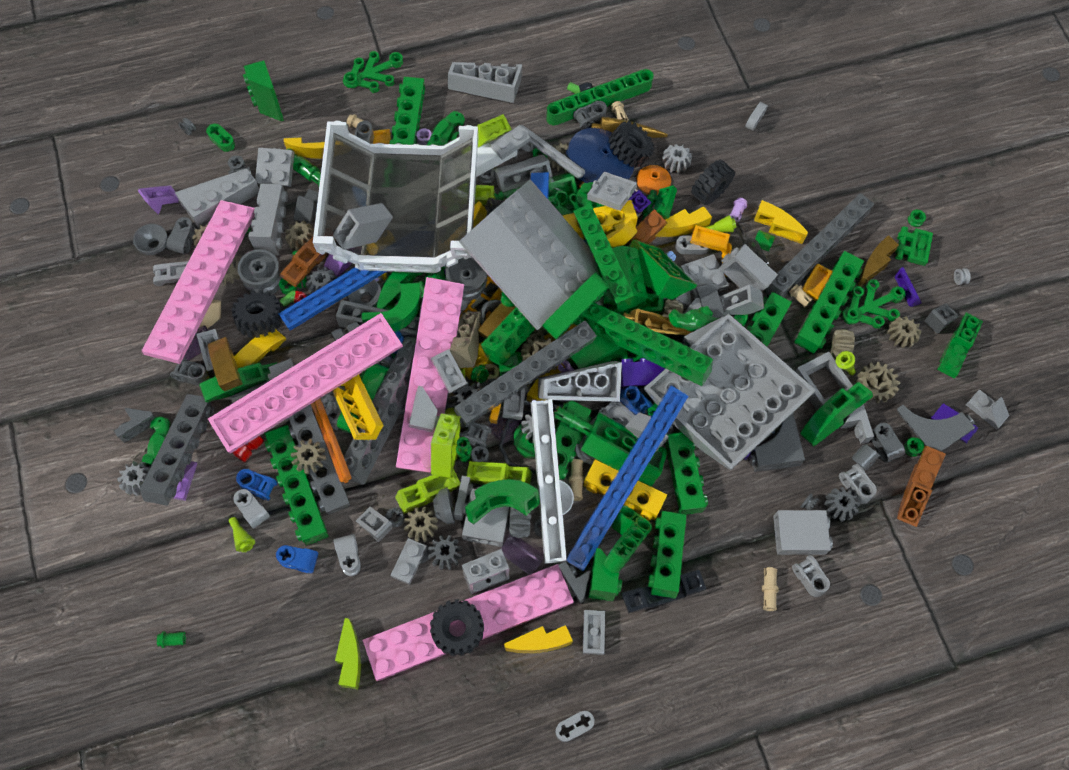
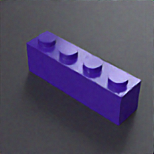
(639, 373)

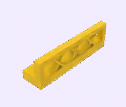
(362, 407)

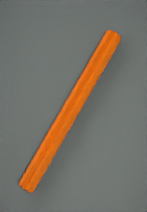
(331, 441)

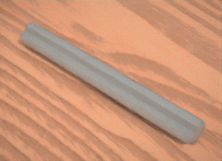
(554, 154)

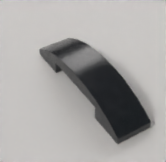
(641, 598)

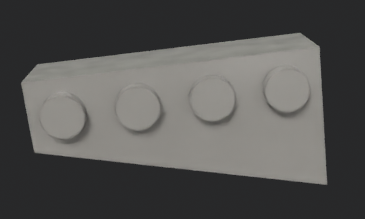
(485, 80)
(202, 199)
(268, 218)
(585, 384)

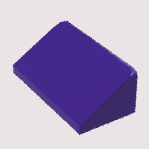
(910, 293)

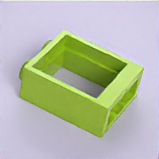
(492, 129)
(444, 445)

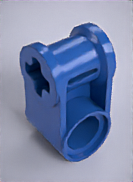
(637, 400)
(259, 485)
(301, 558)

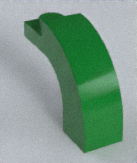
(404, 311)
(502, 494)

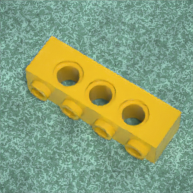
(606, 217)
(654, 497)

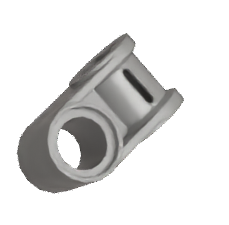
(856, 480)
(252, 509)
(347, 552)
(811, 575)

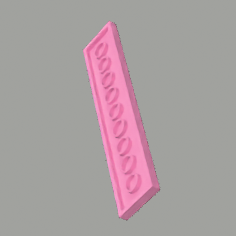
(199, 282)
(435, 335)
(304, 383)
(500, 609)

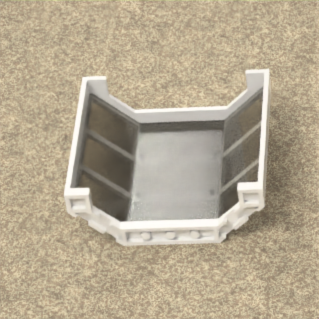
(421, 187)

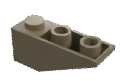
(466, 343)

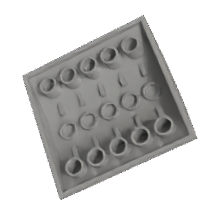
(531, 253)
(741, 398)

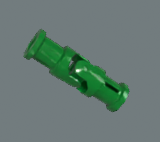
(306, 169)

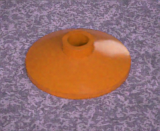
(647, 182)

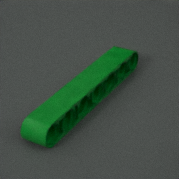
(609, 92)

